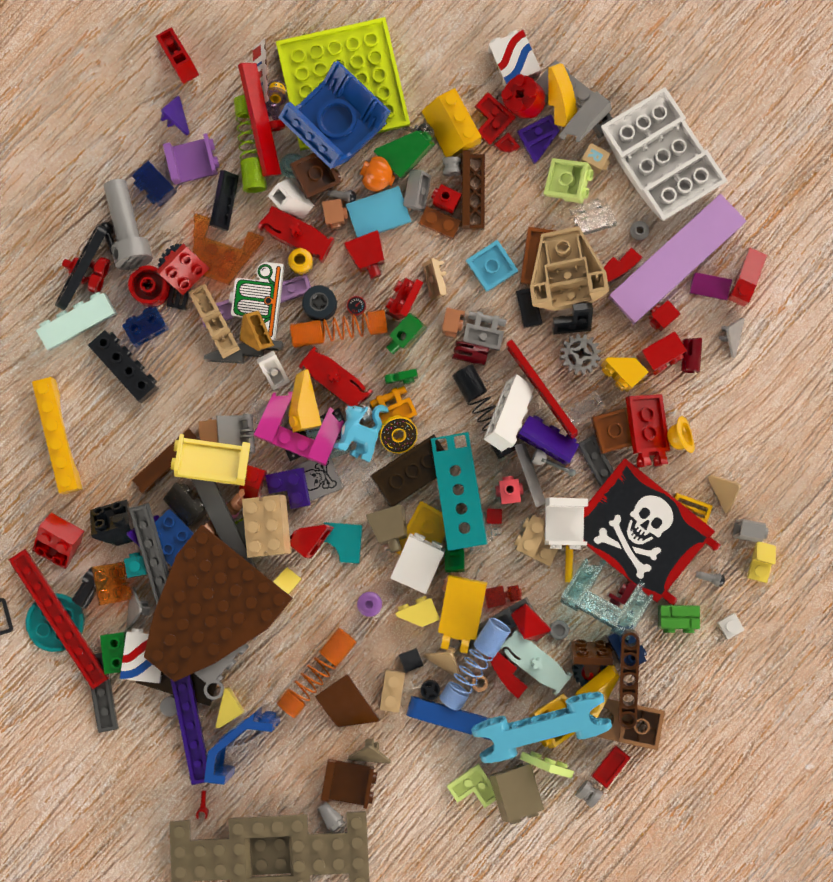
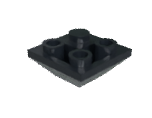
(112, 523)

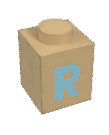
(596, 158)

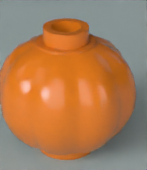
(377, 174)

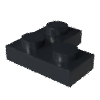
(579, 321)

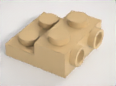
(533, 541)

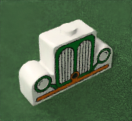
(260, 295)

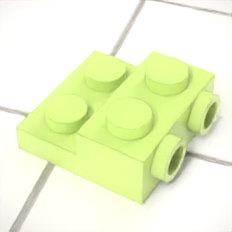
(568, 180)

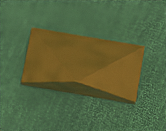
(255, 332)

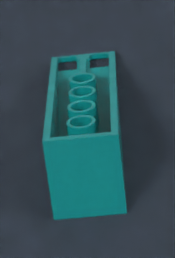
(470, 497)

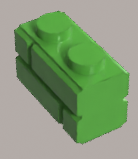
(678, 617)

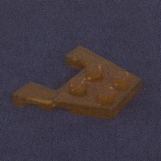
(221, 258)

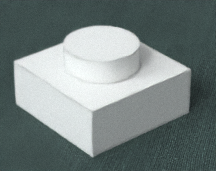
(730, 626)

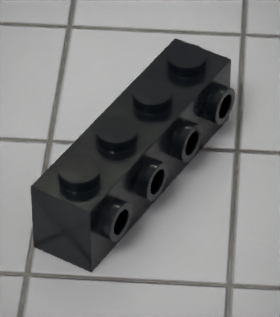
(120, 363)

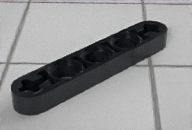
(81, 267)

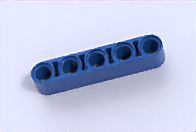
(443, 715)

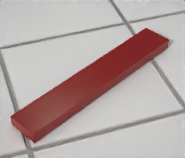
(259, 119)
(542, 389)

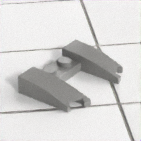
(592, 107)

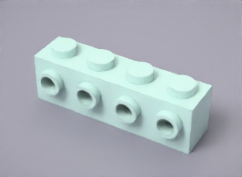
(76, 321)

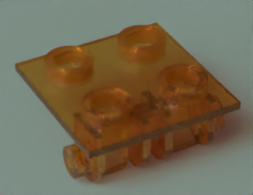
(111, 583)

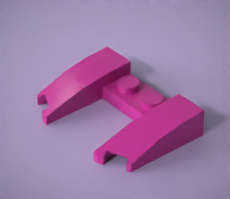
(271, 431)

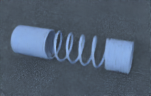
(487, 643)

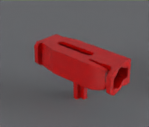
(296, 233)
(334, 378)

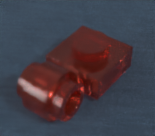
(496, 596)

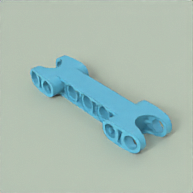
(541, 727)

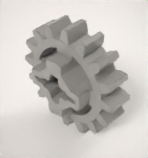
(589, 356)

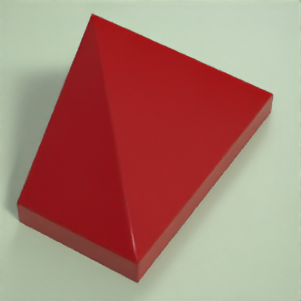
(530, 624)

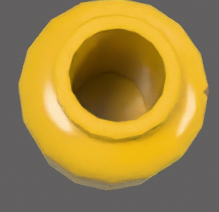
(300, 261)

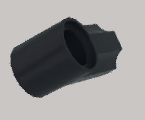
(86, 591)

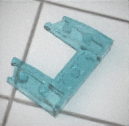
(578, 596)

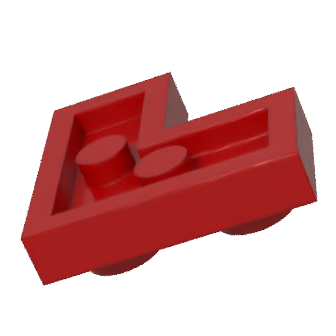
(498, 118)

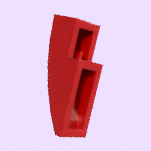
(617, 269)
(505, 672)

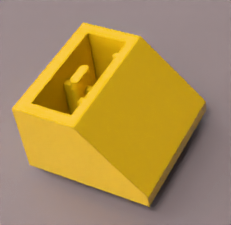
(624, 371)

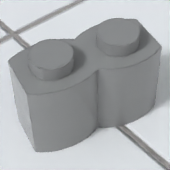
(750, 530)

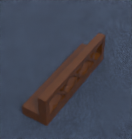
(466, 168)
(159, 467)

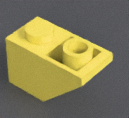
(420, 613)

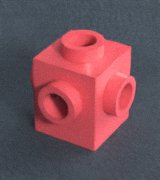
(509, 498)

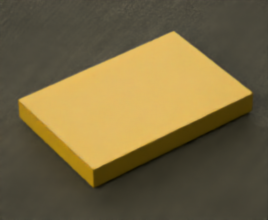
(426, 522)

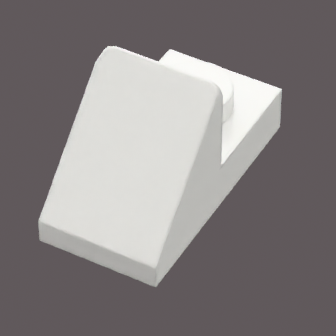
(273, 370)

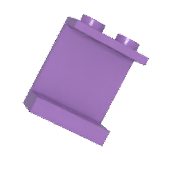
(191, 160)

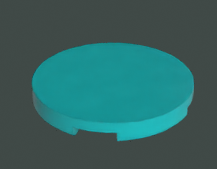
(42, 632)

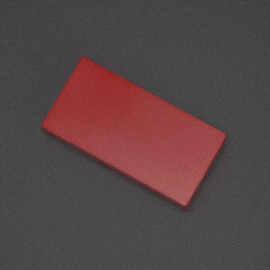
(610, 766)

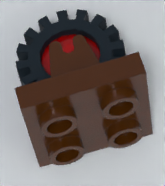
(589, 659)

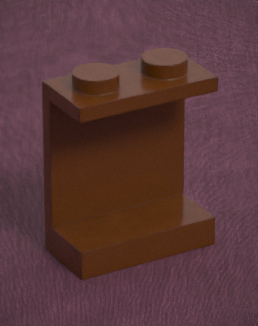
(348, 783)

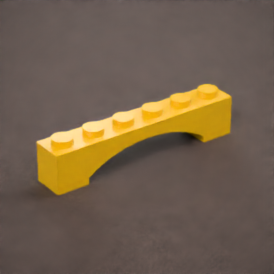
(50, 412)

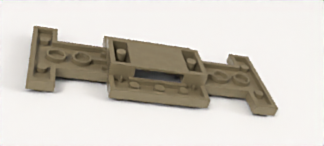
(270, 847)

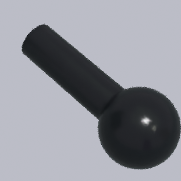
(109, 238)

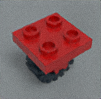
(181, 267)

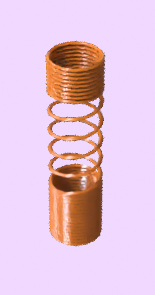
(311, 332)
(334, 651)

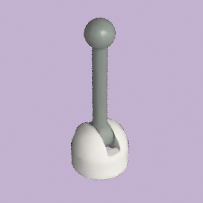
(540, 458)

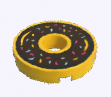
(402, 444)

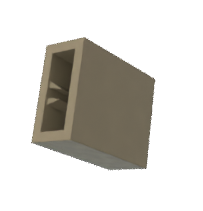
(516, 793)

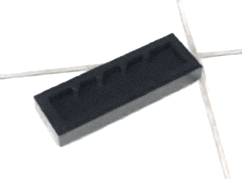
(224, 200)

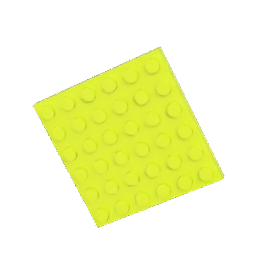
(361, 49)

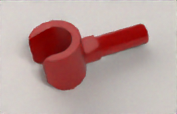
(203, 808)

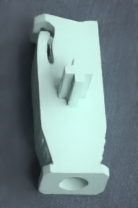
(536, 662)

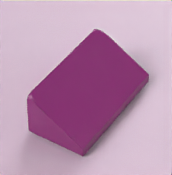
(710, 286)

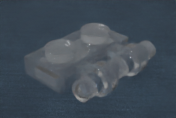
(596, 220)

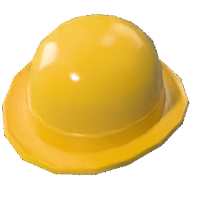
(680, 435)

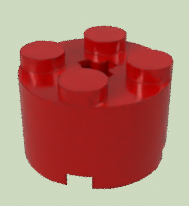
(523, 97)
(143, 277)

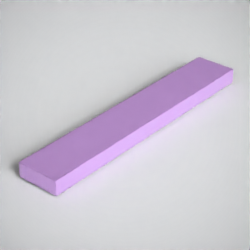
(291, 289)

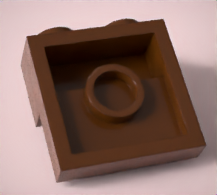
(314, 175)

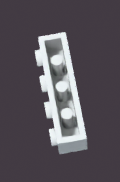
(509, 413)

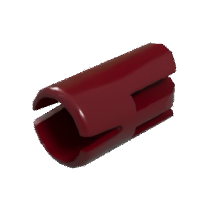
(470, 353)
(692, 357)

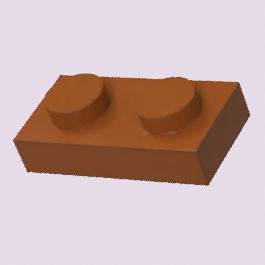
(439, 222)

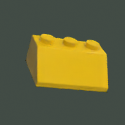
(451, 124)

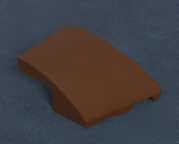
(346, 704)

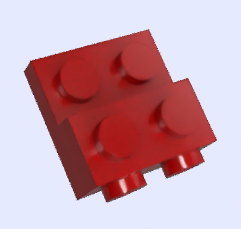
(403, 298)

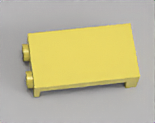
(210, 461)

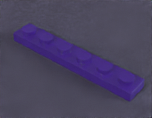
(190, 728)

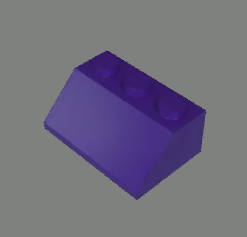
(548, 439)

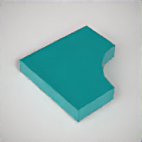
(346, 540)

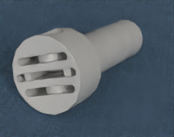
(130, 249)

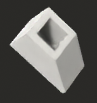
(291, 199)

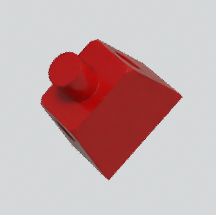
(366, 253)

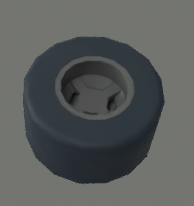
(315, 298)

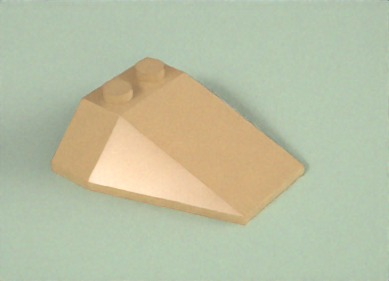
(566, 271)

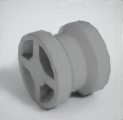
(452, 166)

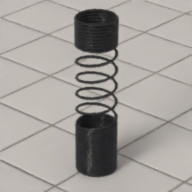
(471, 388)

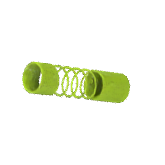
(250, 167)

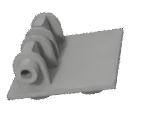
(236, 430)

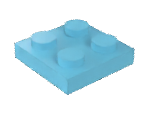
(492, 266)

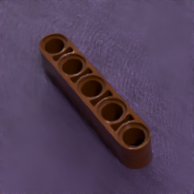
(632, 687)

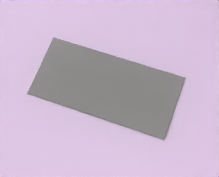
(530, 474)

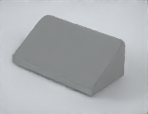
(417, 190)

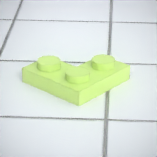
(549, 765)
(473, 781)

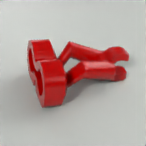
(95, 280)

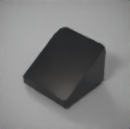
(411, 660)

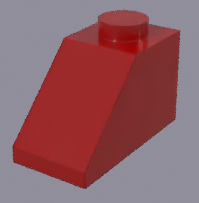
(254, 482)
(309, 539)

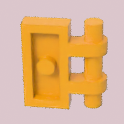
(402, 407)

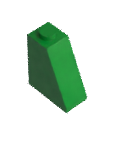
(406, 151)

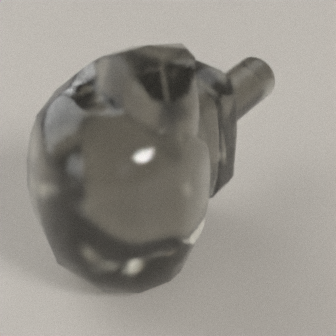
(423, 127)

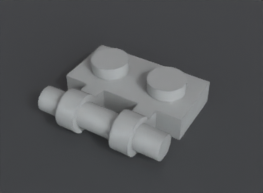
(484, 336)

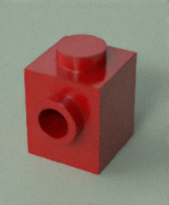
(446, 199)
(663, 315)

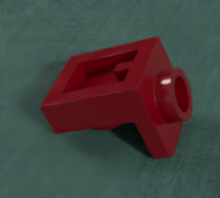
(625, 592)

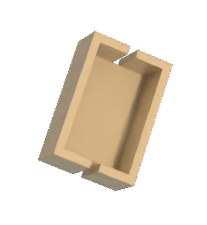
(266, 526)

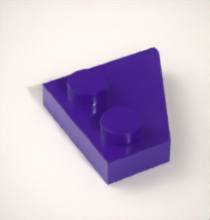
(538, 137)

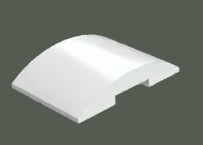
(662, 155)

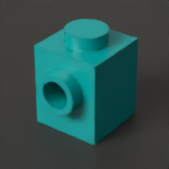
(135, 565)

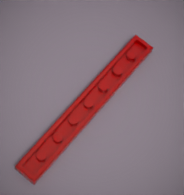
(59, 619)

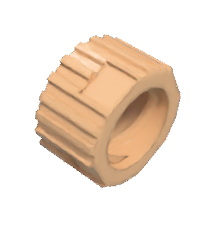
(483, 687)

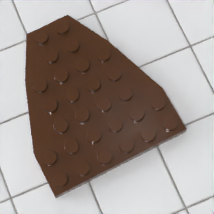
(209, 607)

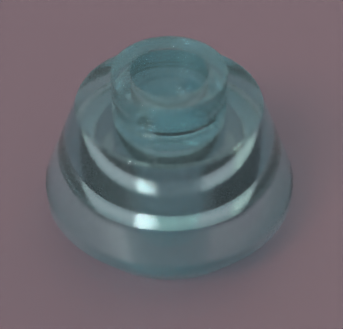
(285, 164)

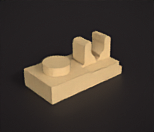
(434, 278)

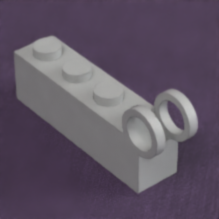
(213, 673)

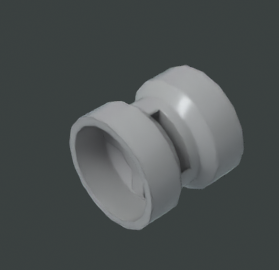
(589, 794)

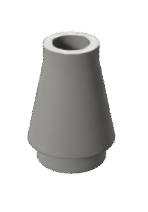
(331, 817)

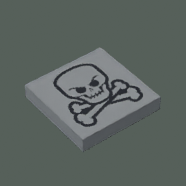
(320, 479)

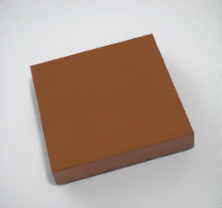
(612, 430)

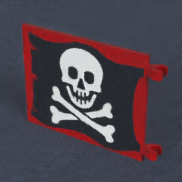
(643, 531)

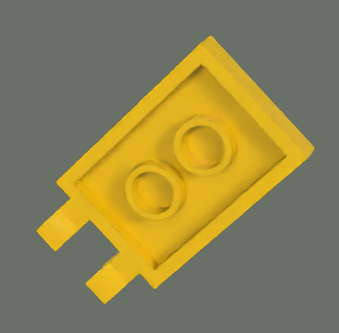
(461, 611)

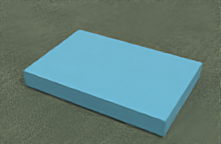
(378, 212)

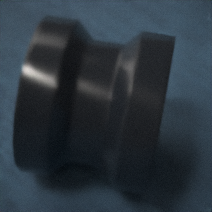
(432, 692)

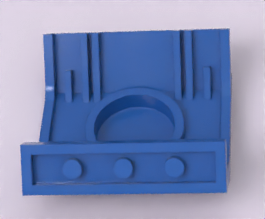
(336, 117)
(215, 770)

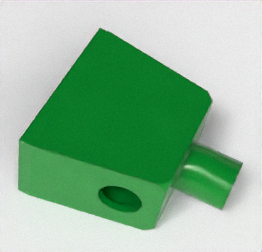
(411, 326)

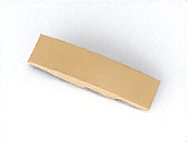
(214, 321)

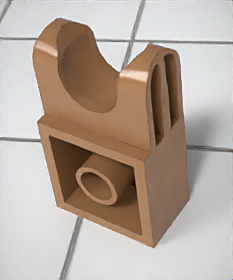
(646, 738)

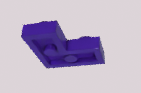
(294, 483)

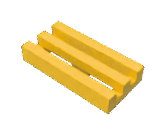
(709, 507)

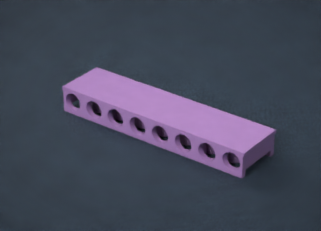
(677, 259)

